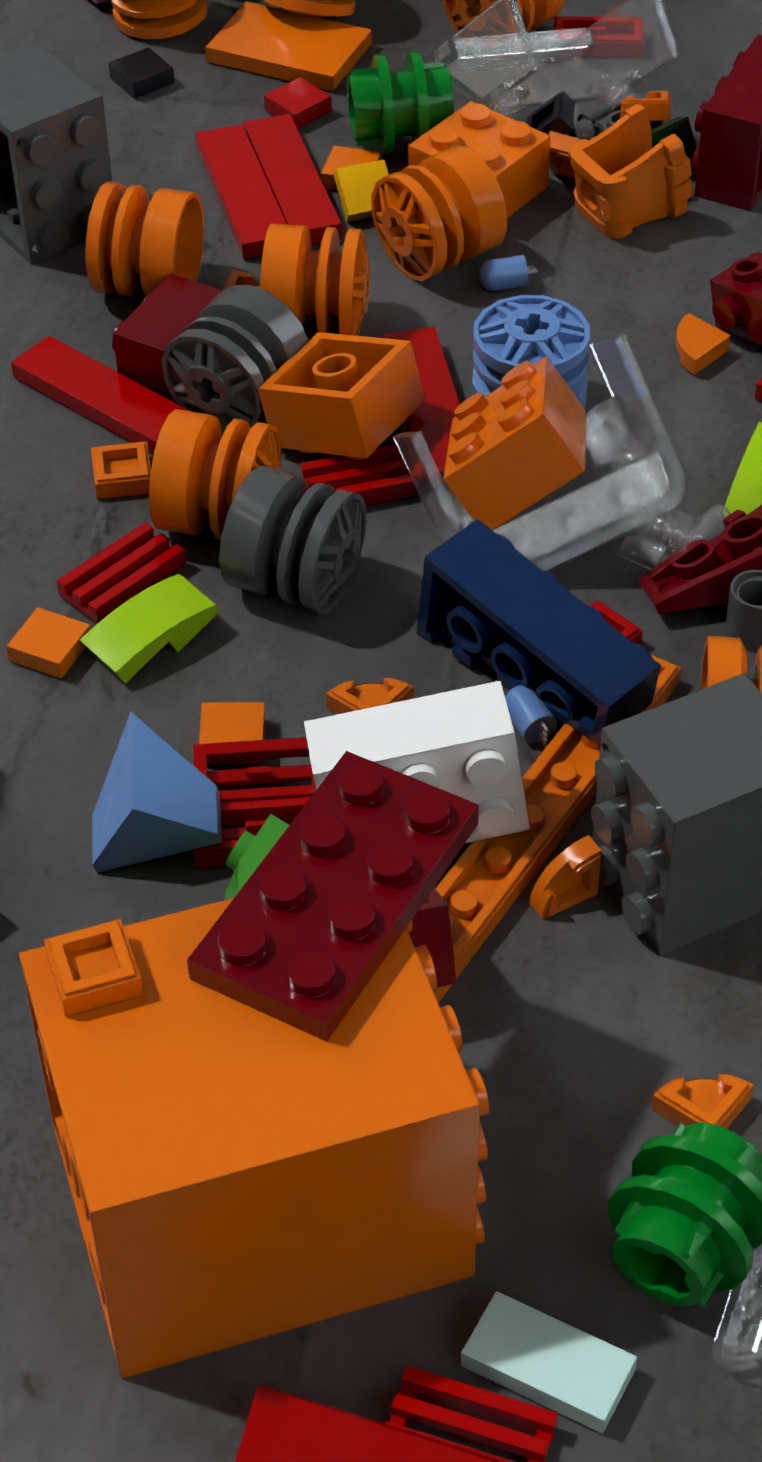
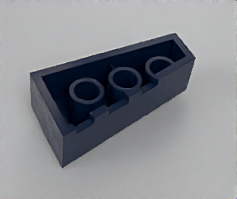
(532, 631)

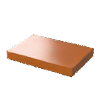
(288, 45)

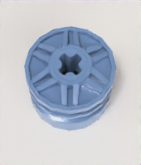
(529, 330)

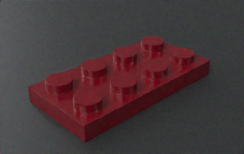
(333, 895)

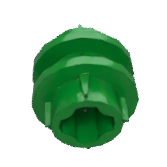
(397, 102)
(689, 1214)

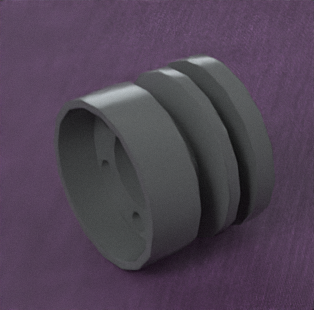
(231, 353)
(292, 539)

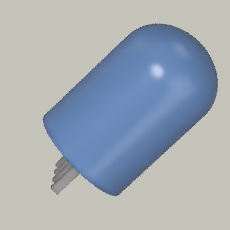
(505, 273)
(530, 715)

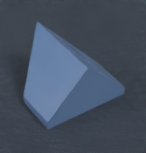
(151, 803)

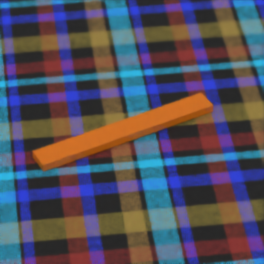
(499, 868)

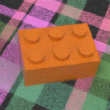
(515, 443)

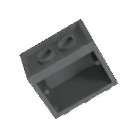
(49, 153)
(683, 813)

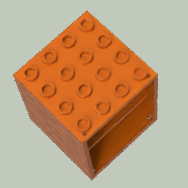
(253, 1169)

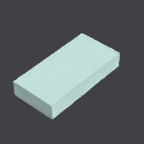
(549, 1361)

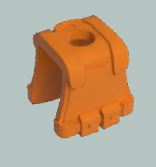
(627, 179)

